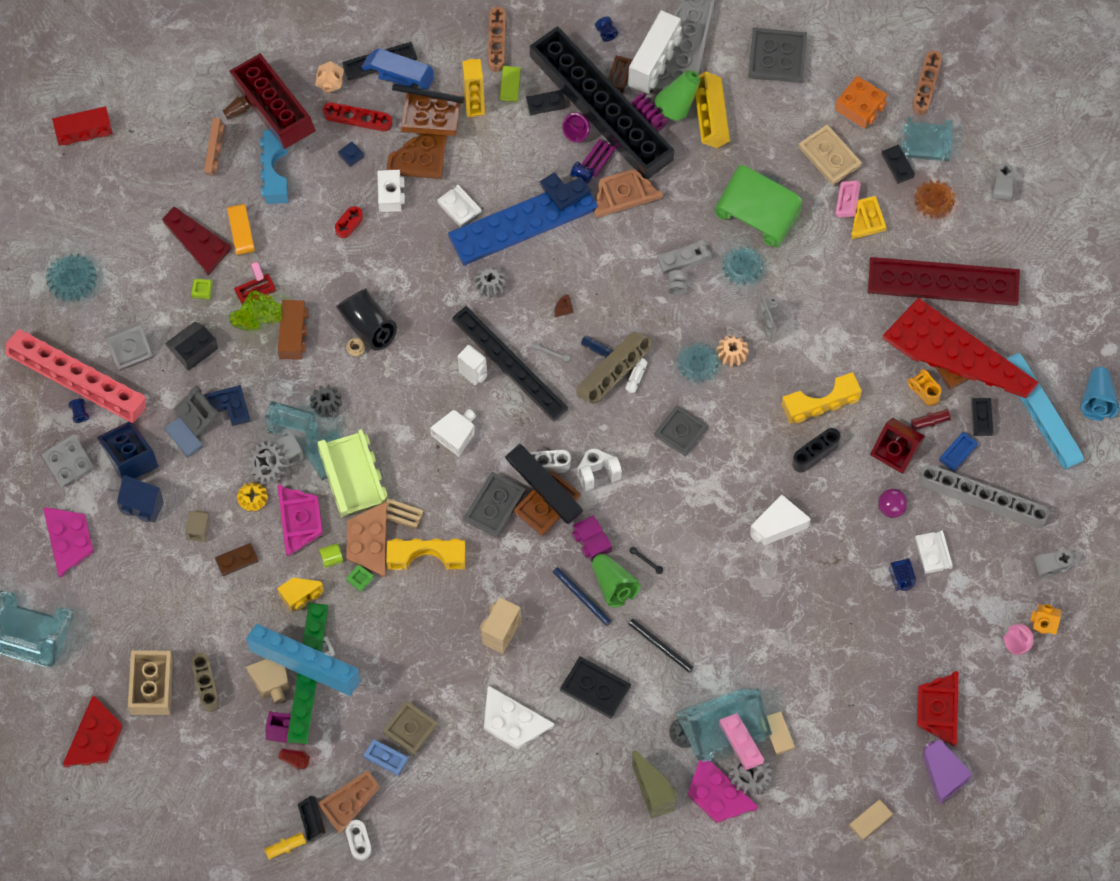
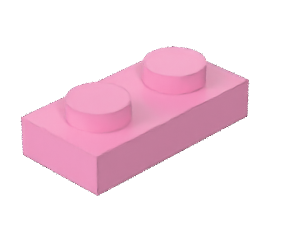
(848, 199)

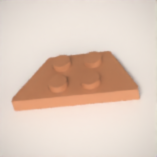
(624, 192)
(368, 539)

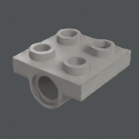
(66, 460)

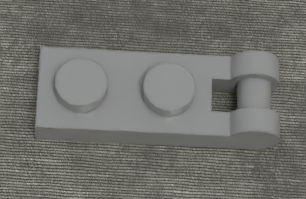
(684, 257)

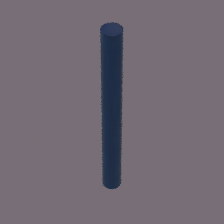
(581, 596)

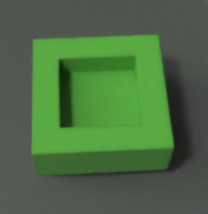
(359, 578)

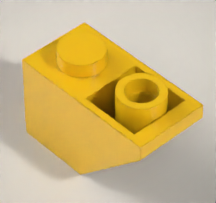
(298, 592)

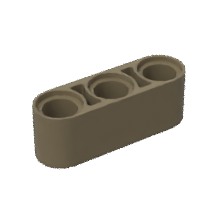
(201, 674)

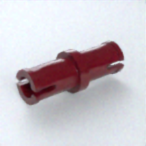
(930, 419)

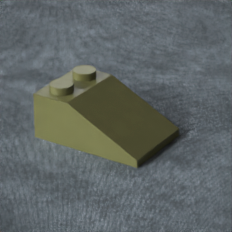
(654, 786)

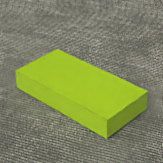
(510, 83)

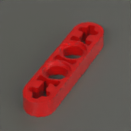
(358, 114)

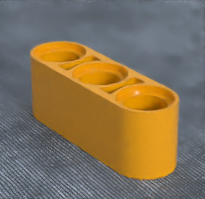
(240, 229)

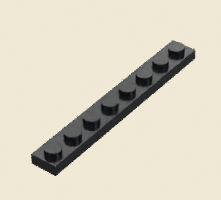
(509, 363)

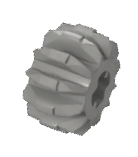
(483, 278)

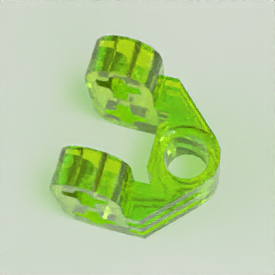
(256, 309)

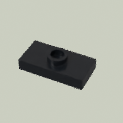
(311, 818)

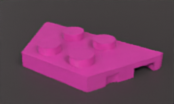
(299, 518)
(68, 538)
(716, 795)

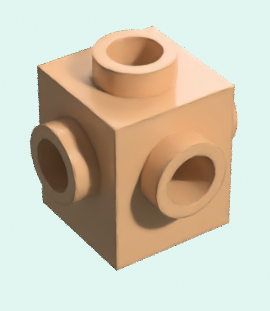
(329, 77)

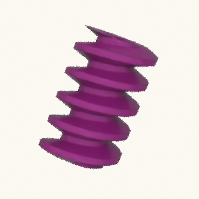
(648, 112)

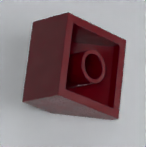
(897, 445)

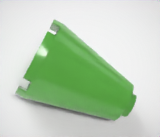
(678, 96)
(614, 581)

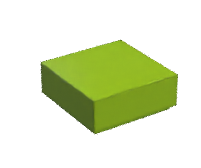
(201, 289)

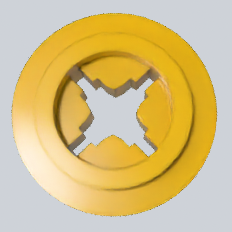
(258, 502)

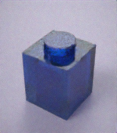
(902, 574)

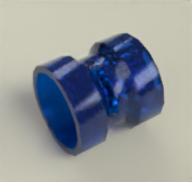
(606, 29)

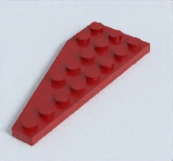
(936, 340)

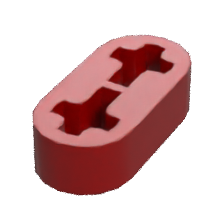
(351, 224)

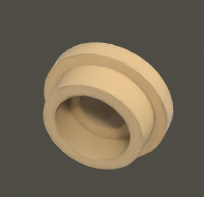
(355, 342)

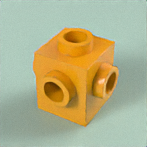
(1046, 619)

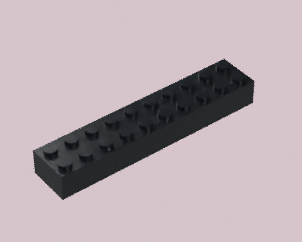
(601, 103)

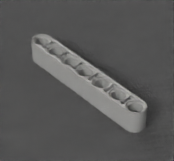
(991, 503)

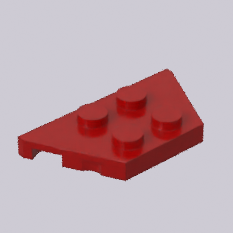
(939, 708)
(94, 736)

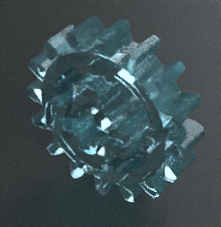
(740, 272)
(688, 360)

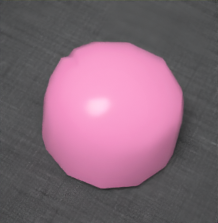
(1018, 639)

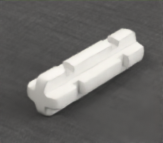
(636, 376)

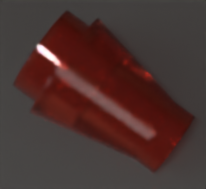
(295, 758)

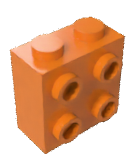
(861, 102)

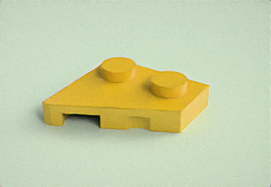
(868, 218)

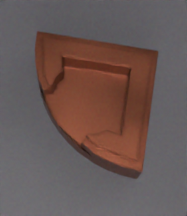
(563, 306)

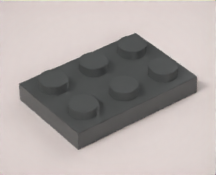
(494, 504)

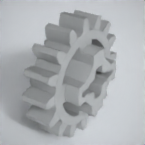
(267, 464)
(745, 780)

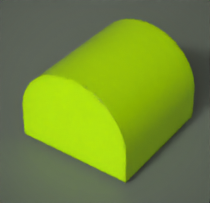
(330, 555)

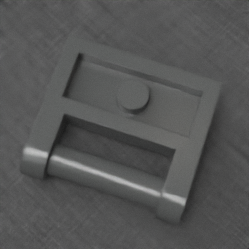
(193, 416)

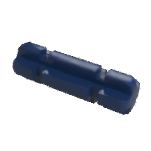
(596, 346)

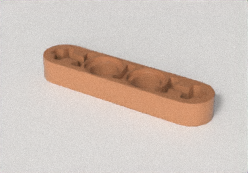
(496, 39)
(927, 82)

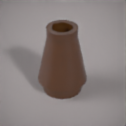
(236, 107)

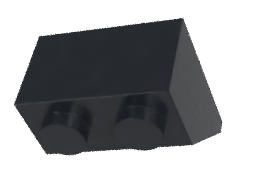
(192, 345)

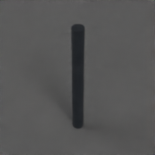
(428, 93)
(660, 645)

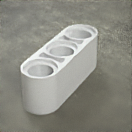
(552, 458)

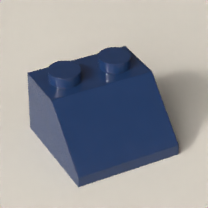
(139, 499)

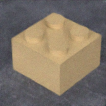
(500, 625)

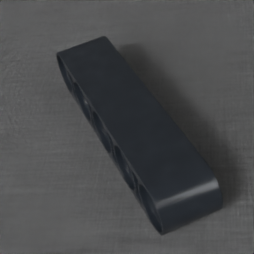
(544, 484)

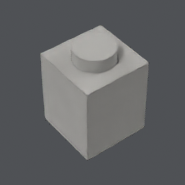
(291, 448)

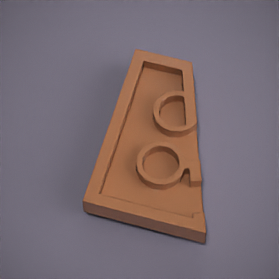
(214, 146)
(348, 800)

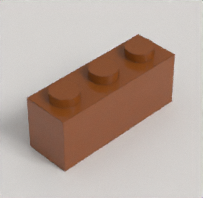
(292, 329)

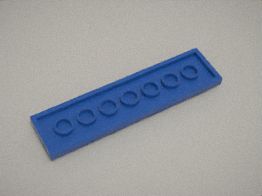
(514, 226)

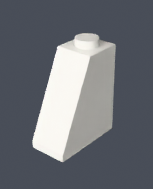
(779, 522)

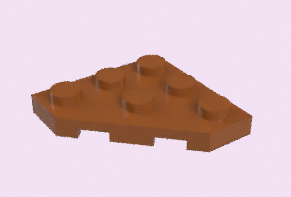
(420, 157)

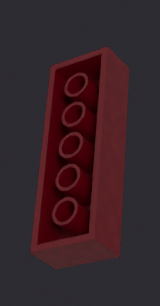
(272, 101)

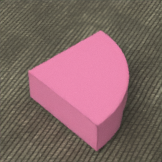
(256, 271)

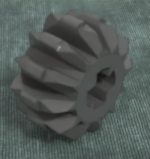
(326, 406)

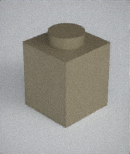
(197, 526)

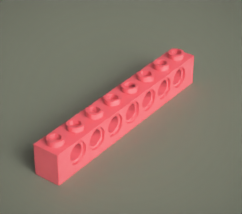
(76, 376)

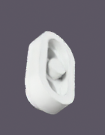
(358, 841)

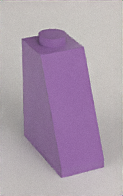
(944, 770)

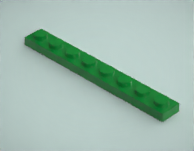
(306, 687)

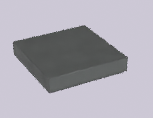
(681, 431)

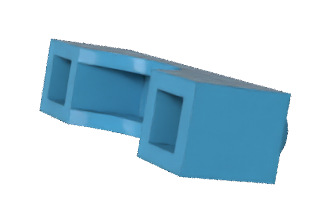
(275, 186)

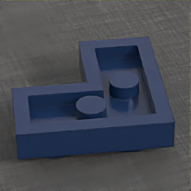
(562, 194)
(231, 400)

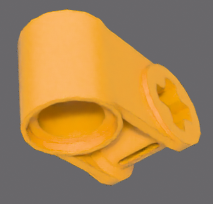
(924, 384)

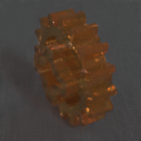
(932, 201)

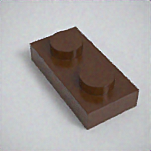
(236, 559)

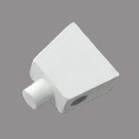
(454, 430)

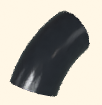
(368, 320)

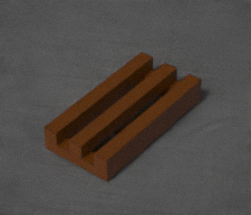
(619, 58)

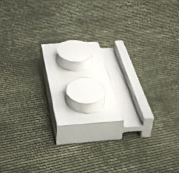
(459, 206)
(933, 552)

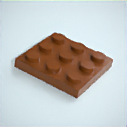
(430, 115)

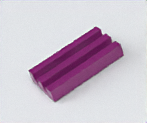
(605, 146)

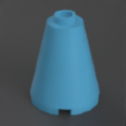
(1099, 396)

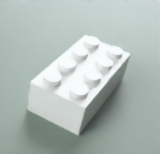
(655, 52)

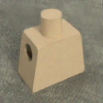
(269, 679)

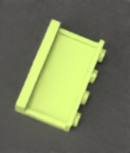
(352, 473)

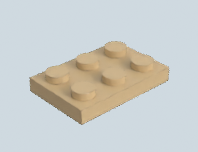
(830, 155)

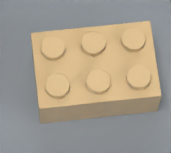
(150, 683)

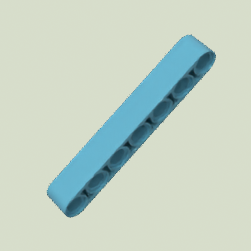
(1049, 421)

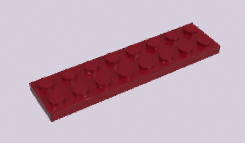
(943, 281)

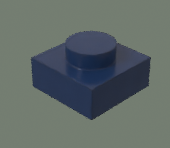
(351, 154)

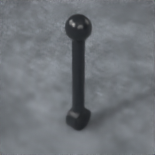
(658, 569)

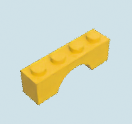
(799, 406)
(402, 553)

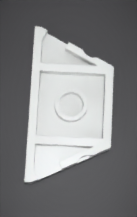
(511, 720)

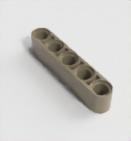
(614, 367)

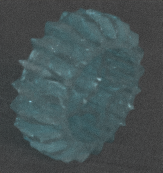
(59, 281)

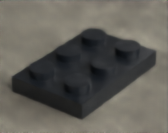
(595, 687)

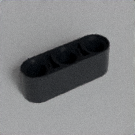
(819, 442)

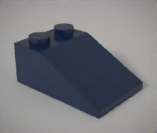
(128, 451)

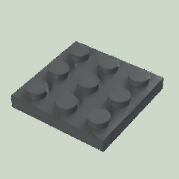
(777, 55)

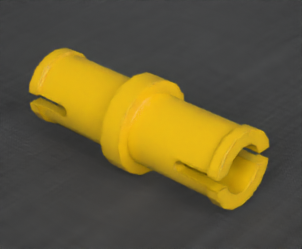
(285, 845)

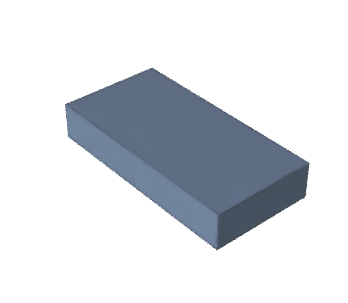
(183, 437)

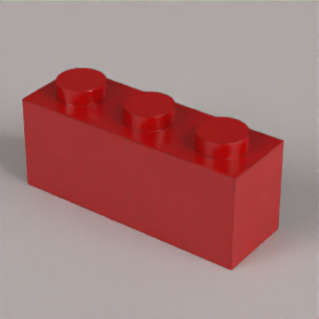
(82, 126)

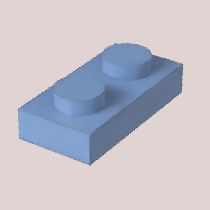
(386, 757)

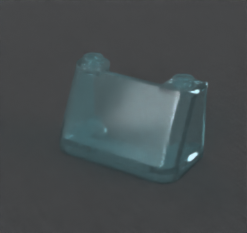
(30, 633)
(702, 725)

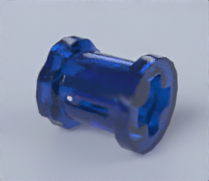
(581, 171)
(78, 410)

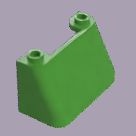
(760, 204)

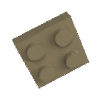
(410, 728)

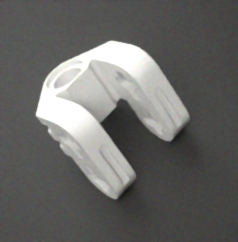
(604, 460)

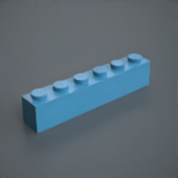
(303, 659)

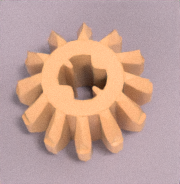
(732, 344)

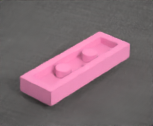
(741, 741)

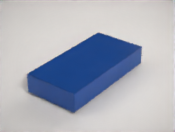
(958, 451)

